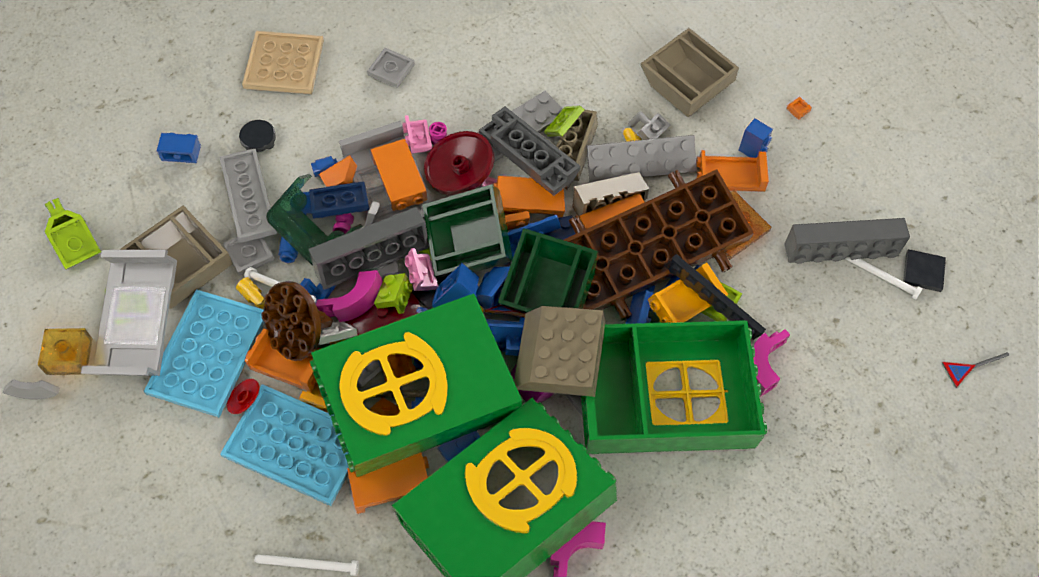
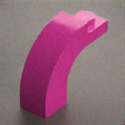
(355, 302)
(763, 347)
(590, 537)

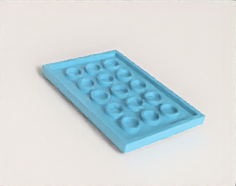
(206, 353)
(289, 445)

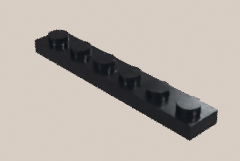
(711, 294)

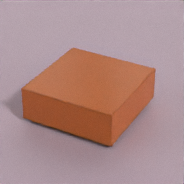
(799, 108)

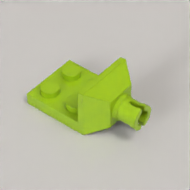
(69, 235)

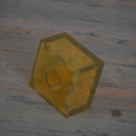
(65, 351)

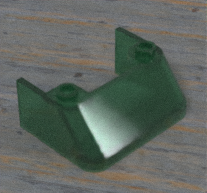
(294, 225)

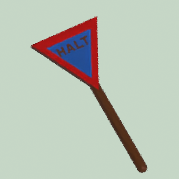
(502, 309)

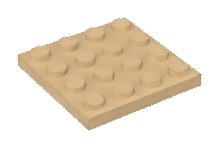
(283, 62)

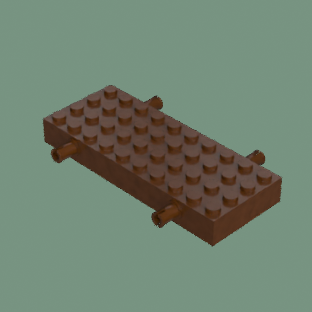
(691, 221)

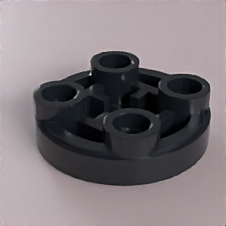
(257, 135)

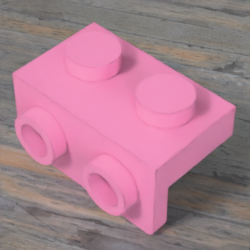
(417, 135)
(420, 271)

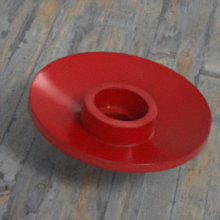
(243, 396)

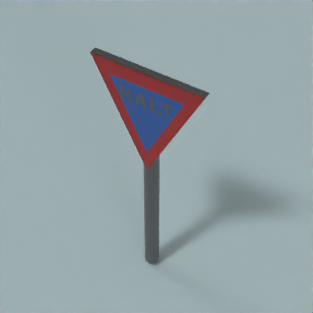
(959, 371)

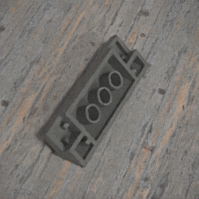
(530, 151)

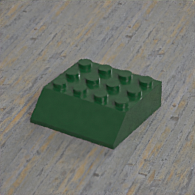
(467, 231)
(548, 274)

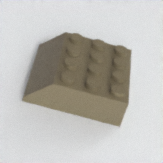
(689, 72)
(194, 248)
(560, 351)

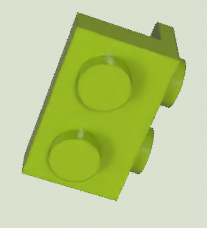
(394, 292)

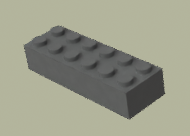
(846, 239)
(369, 248)

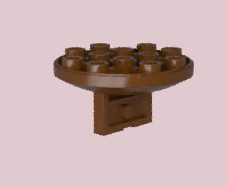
(293, 320)

